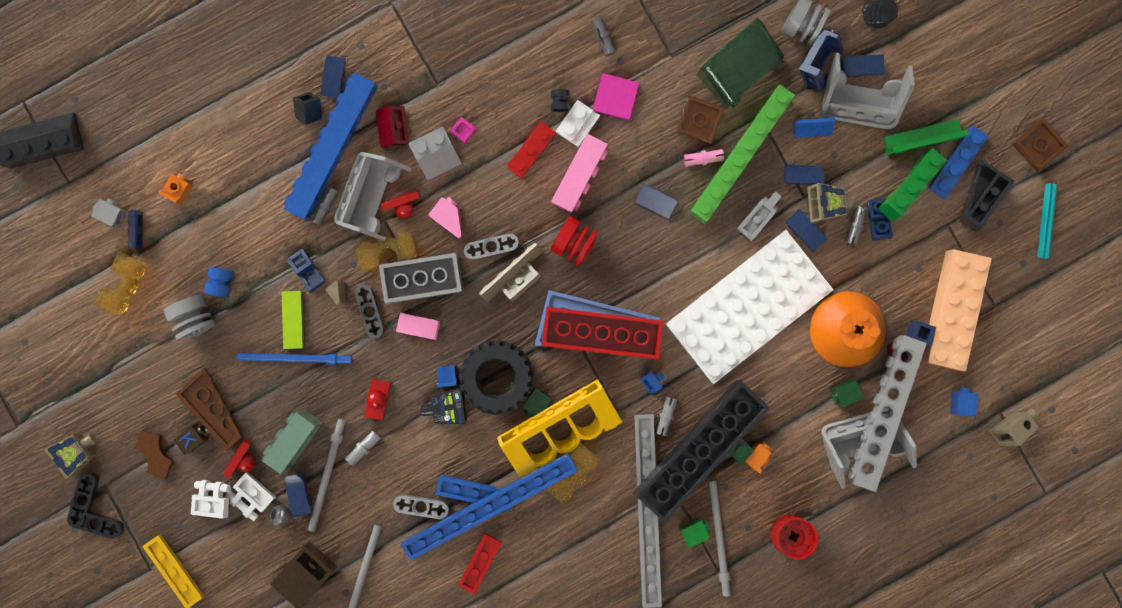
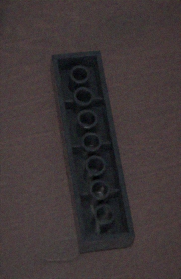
(701, 450)

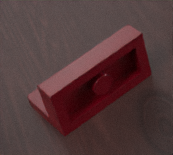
(392, 126)

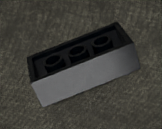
(40, 141)

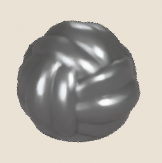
(280, 515)

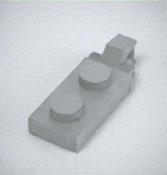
(759, 216)

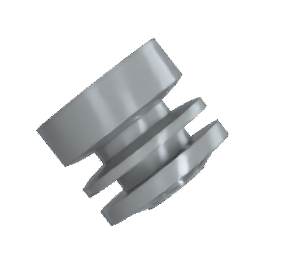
(806, 21)
(189, 317)

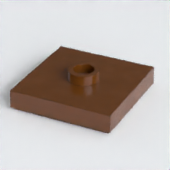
(699, 120)
(1040, 144)

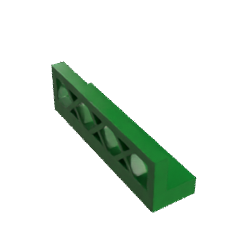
(924, 137)

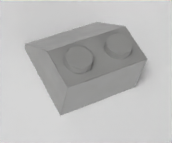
(435, 153)

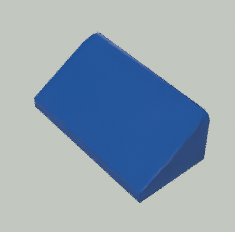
(813, 127)

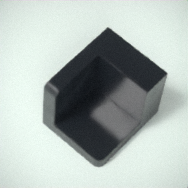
(307, 108)

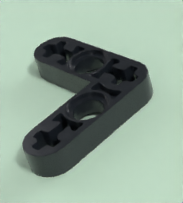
(87, 516)

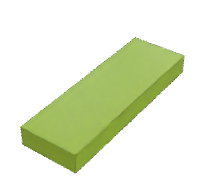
(292, 319)

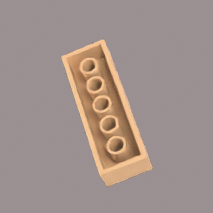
(956, 309)

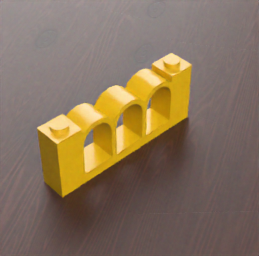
(527, 462)

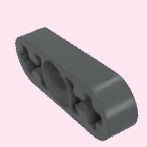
(360, 299)

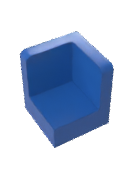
(447, 376)

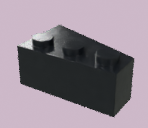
(984, 195)

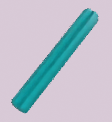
(1047, 221)

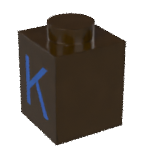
(191, 439)

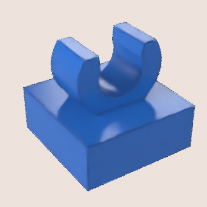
(652, 381)

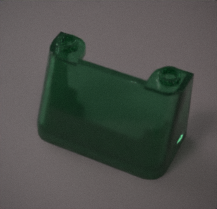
(741, 63)

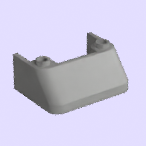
(864, 104)
(365, 191)
(844, 439)

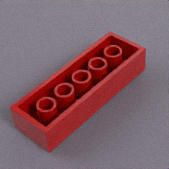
(602, 333)

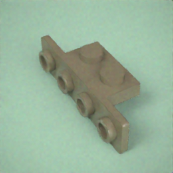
(515, 277)

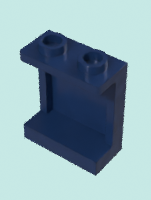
(811, 68)

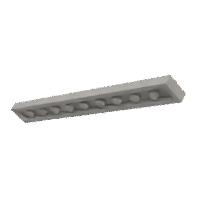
(646, 518)

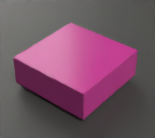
(463, 130)

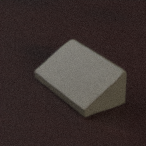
(337, 292)

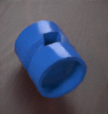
(219, 282)

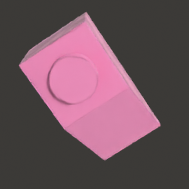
(448, 216)

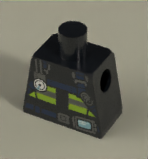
(446, 407)

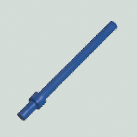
(331, 359)

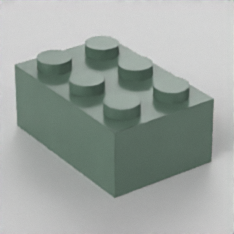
(291, 441)

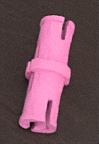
(704, 157)

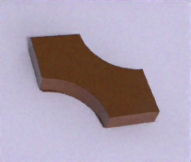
(158, 462)

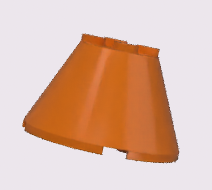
(847, 329)

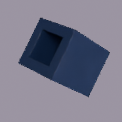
(921, 331)

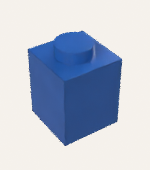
(964, 402)

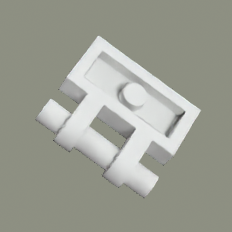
(252, 491)
(210, 506)

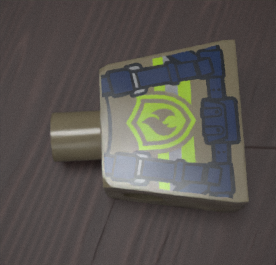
(827, 202)
(72, 454)

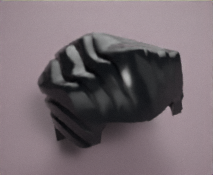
(879, 13)

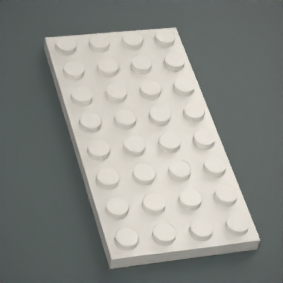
(749, 306)

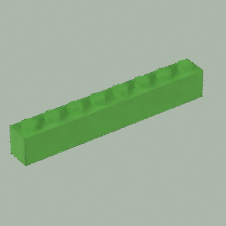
(741, 154)

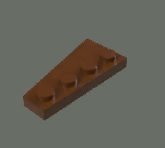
(209, 407)

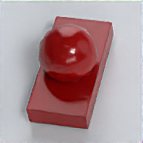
(401, 204)
(377, 399)
(241, 460)

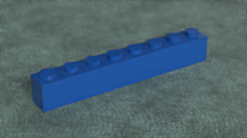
(330, 147)

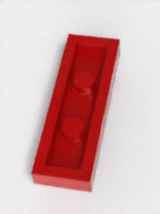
(531, 149)
(479, 563)

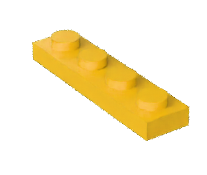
(173, 571)

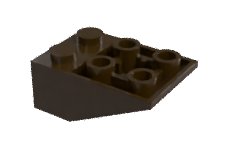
(303, 575)

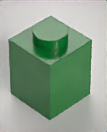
(695, 532)

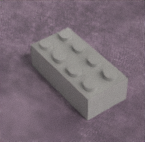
(421, 278)

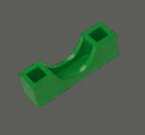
(920, 176)

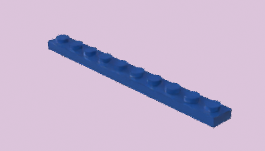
(489, 506)

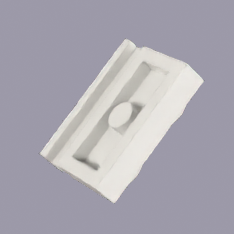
(577, 123)

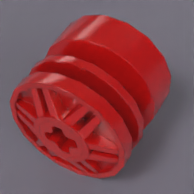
(574, 241)
(803, 541)

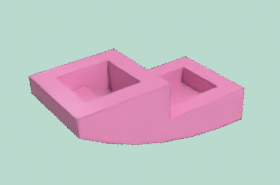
(418, 326)

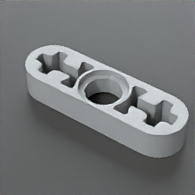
(495, 239)
(427, 501)

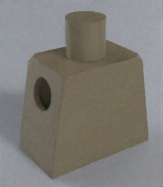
(1015, 428)

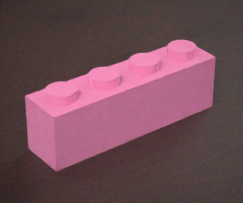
(579, 173)

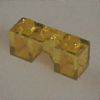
(370, 254)
(130, 271)
(585, 460)

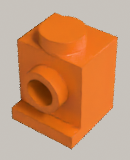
(178, 195)
(760, 456)

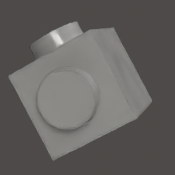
(109, 212)

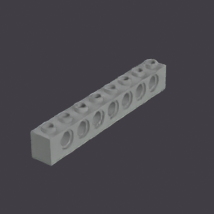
(902, 387)

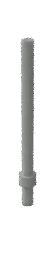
(336, 439)
(365, 566)
(724, 574)

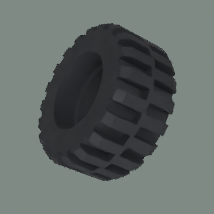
(470, 377)

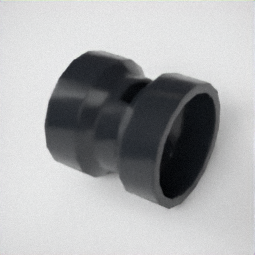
(560, 100)

